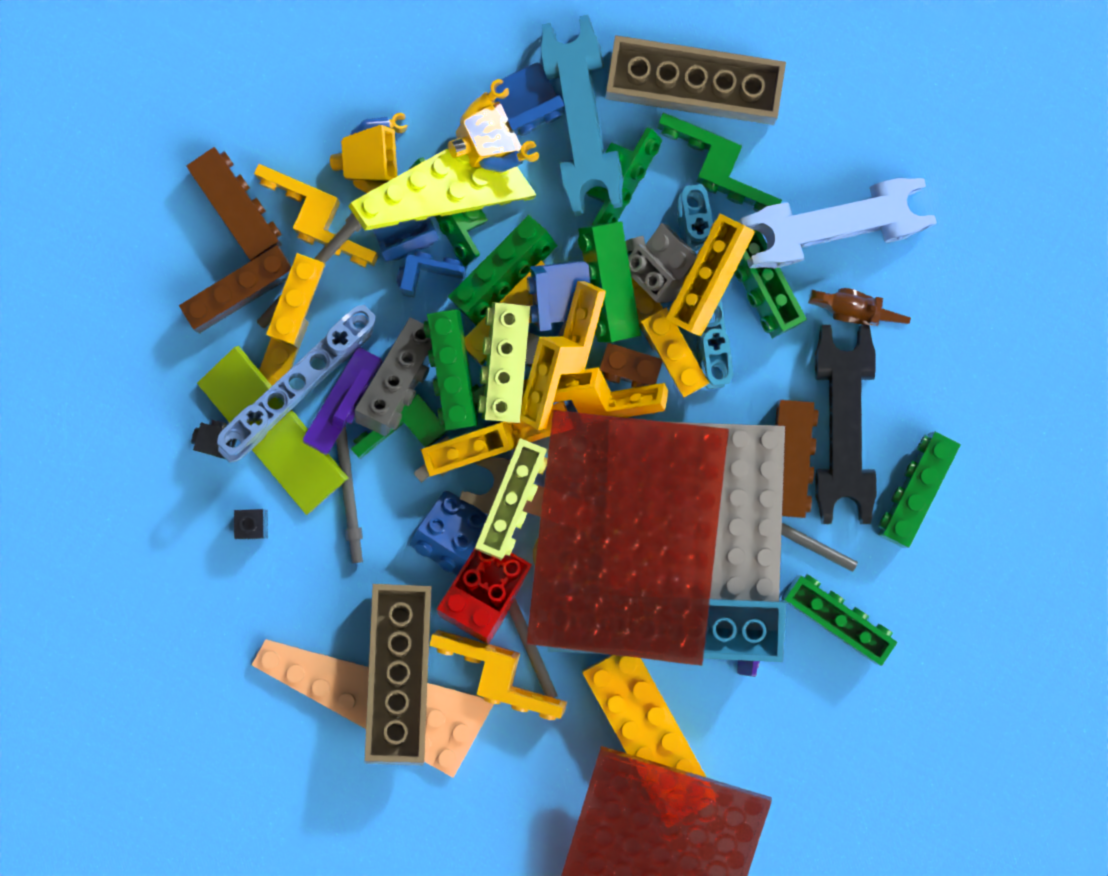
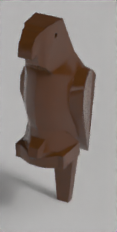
(855, 307)

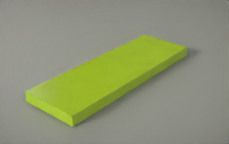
(298, 467)

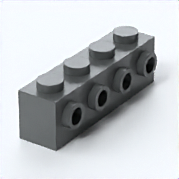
(396, 380)

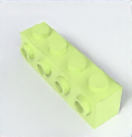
(505, 362)
(510, 500)

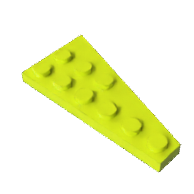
(439, 188)

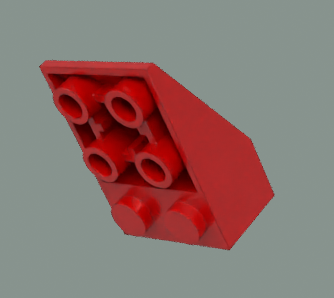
(483, 593)

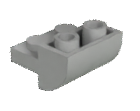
(662, 264)

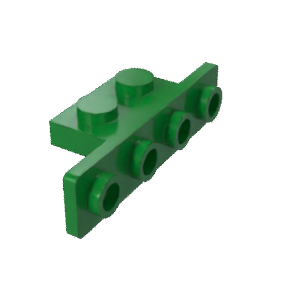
(633, 168)
(456, 230)

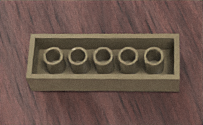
(695, 80)
(398, 675)

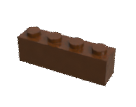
(233, 203)
(236, 289)
(798, 421)

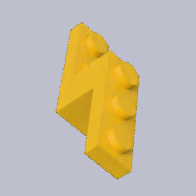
(315, 214)
(289, 320)
(669, 343)
(562, 354)
(593, 396)
(483, 444)
(498, 675)

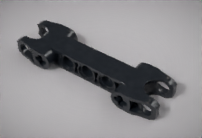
(845, 469)

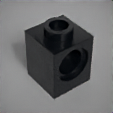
(251, 524)

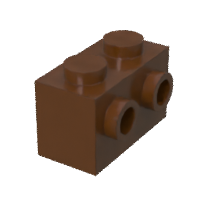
(629, 366)

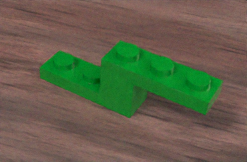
(718, 163)
(419, 420)

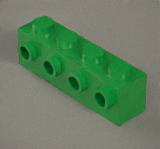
(502, 269)
(609, 269)
(769, 292)
(452, 369)
(919, 489)
(839, 620)

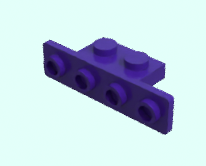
(342, 401)

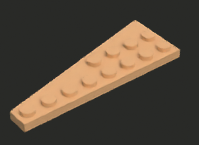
(342, 686)

